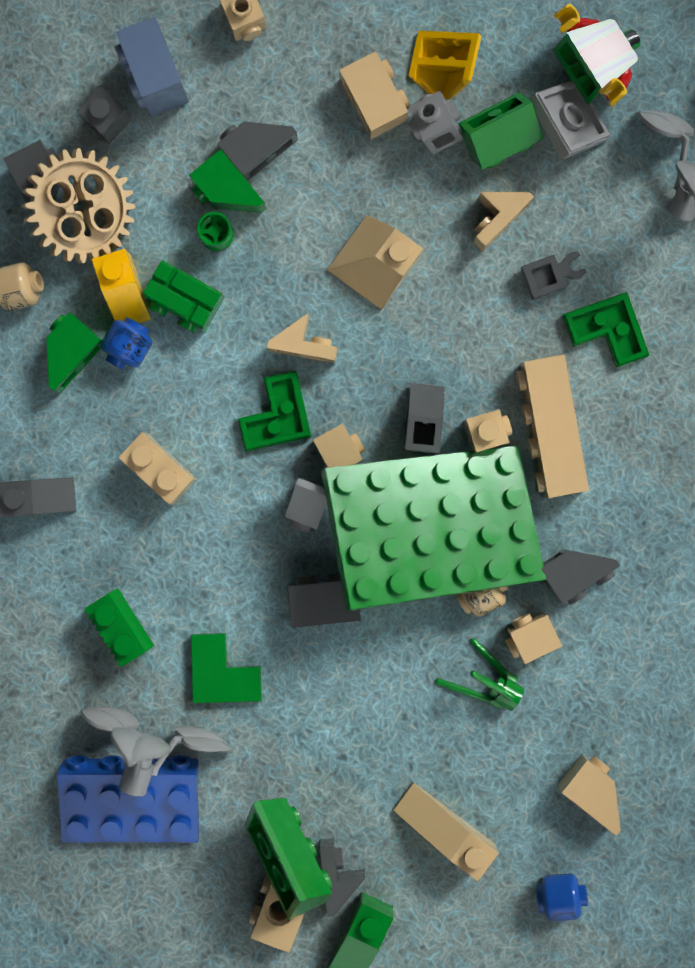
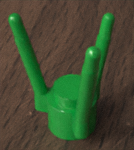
(504, 690)

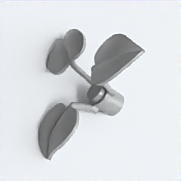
(673, 126)
(139, 748)

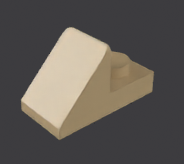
(505, 208)
(293, 343)

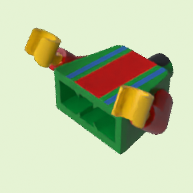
(596, 55)

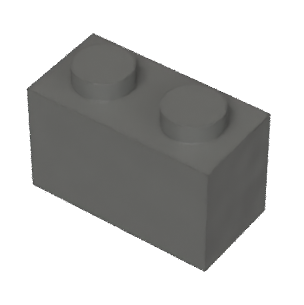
(318, 602)

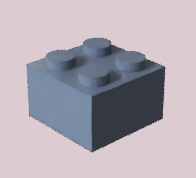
(149, 61)

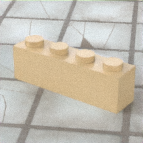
(553, 427)

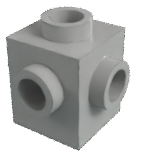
(435, 122)

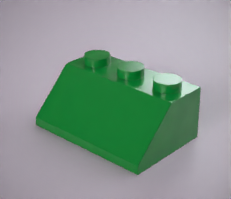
(287, 856)

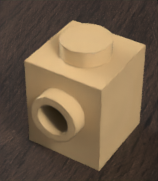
(244, 18)
(488, 430)
(339, 447)
(532, 637)

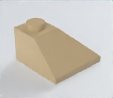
(375, 260)

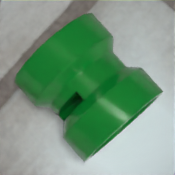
(210, 229)

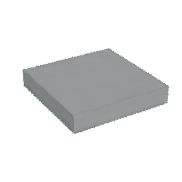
(569, 119)

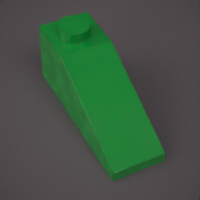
(362, 933)

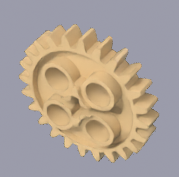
(49, 214)

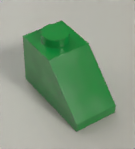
(224, 186)
(69, 350)

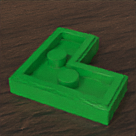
(615, 321)
(286, 419)
(214, 680)

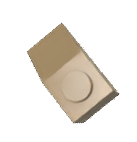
(593, 791)

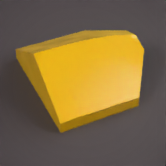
(444, 61)

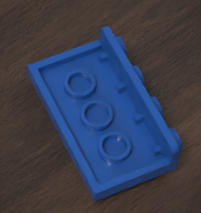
(98, 811)

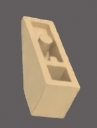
(447, 831)

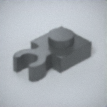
(547, 275)

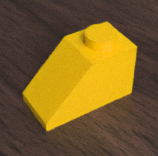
(121, 286)

